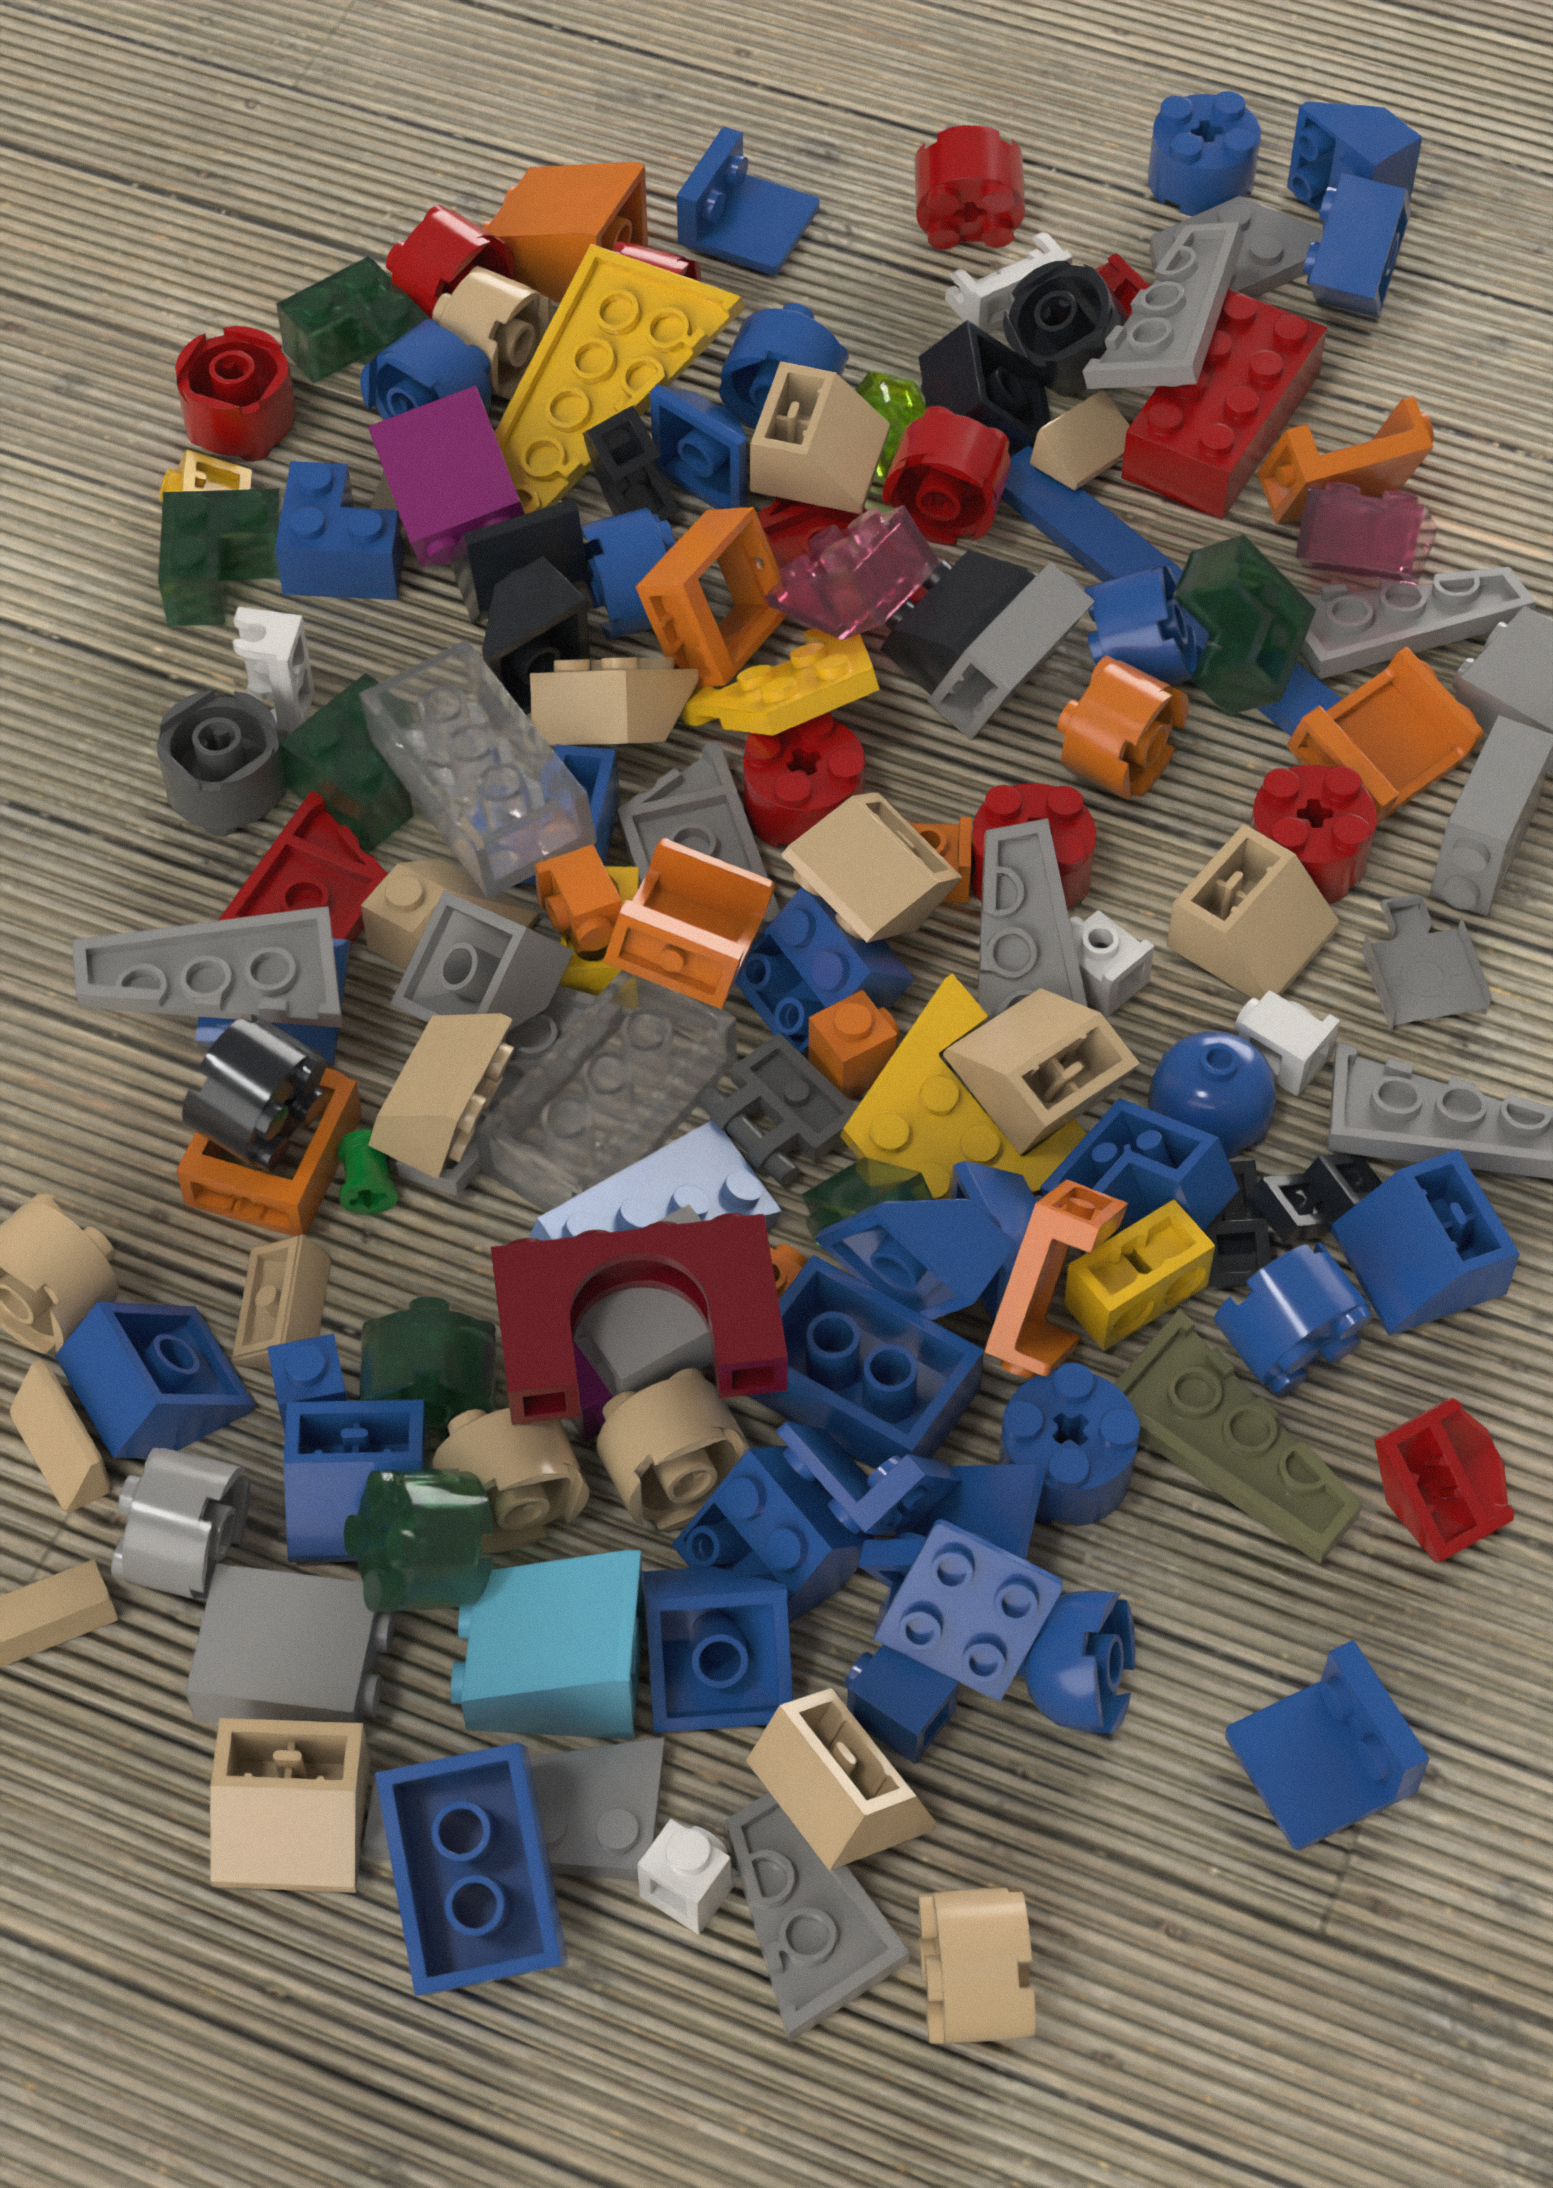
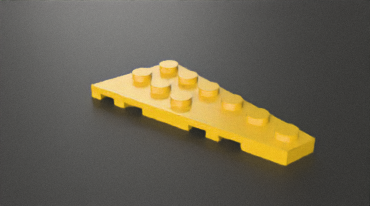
(603, 351)

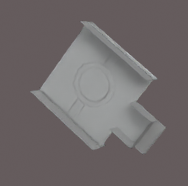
(1422, 971)

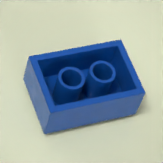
(870, 1368)
(471, 1869)

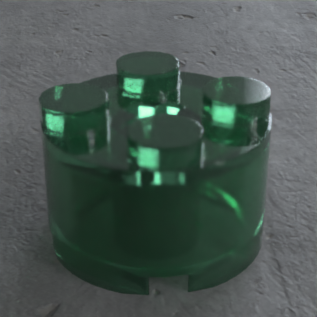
(430, 1358)
(421, 1539)

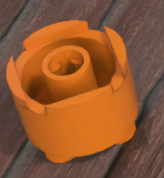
(1121, 728)

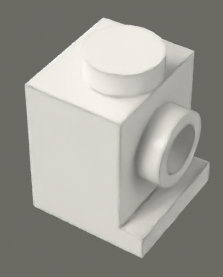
(1110, 961)
(1288, 1038)
(686, 1875)

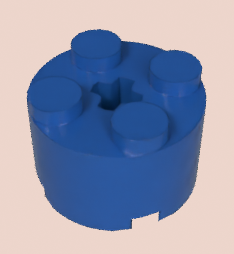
(1203, 151)
(761, 344)
(422, 369)
(617, 559)
(1143, 625)
(1293, 1316)
(1081, 1437)

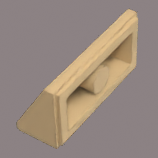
(1081, 441)
(280, 1298)
(58, 1440)
(53, 1612)

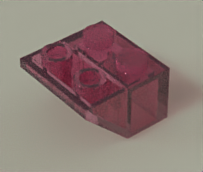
(1365, 534)
(855, 574)

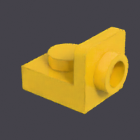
(204, 473)

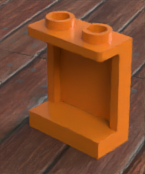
(1371, 466)
(1393, 731)
(690, 923)
(1059, 1220)

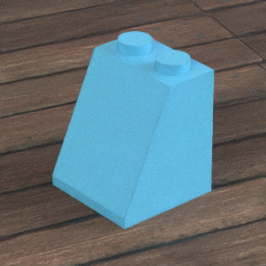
(555, 1648)

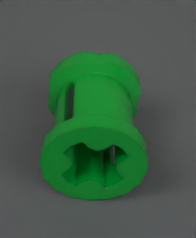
(366, 1176)

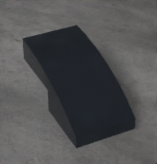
(625, 466)
(1311, 1201)
(1239, 1234)

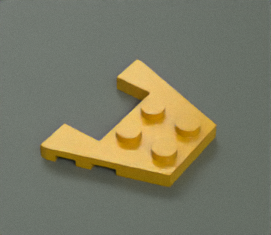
(773, 699)
(926, 1117)

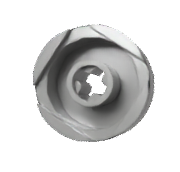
(180, 1521)

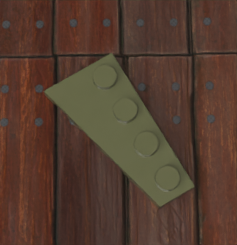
(1232, 1441)

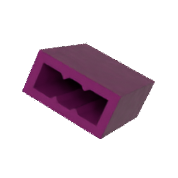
(445, 473)

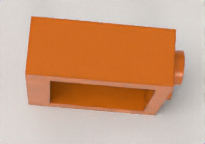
(680, 608)
(266, 1198)

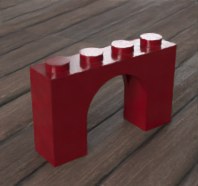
(711, 1264)

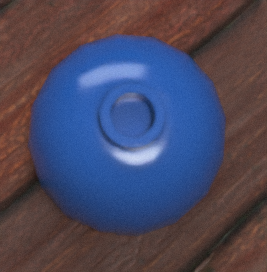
(1217, 1087)
(1080, 1661)

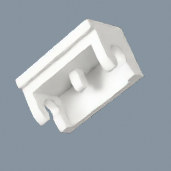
(988, 298)
(276, 663)

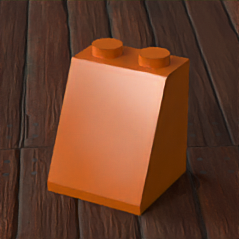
(563, 211)

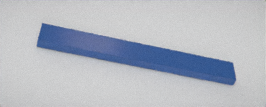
(1115, 550)

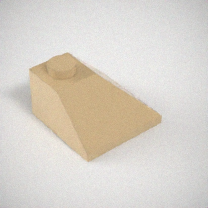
(405, 901)

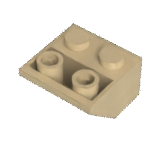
(816, 440)
(612, 702)
(871, 868)
(1252, 916)
(1041, 1065)
(443, 1091)
(835, 1781)
(288, 1804)

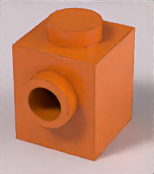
(852, 1043)

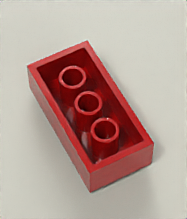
(1212, 435)

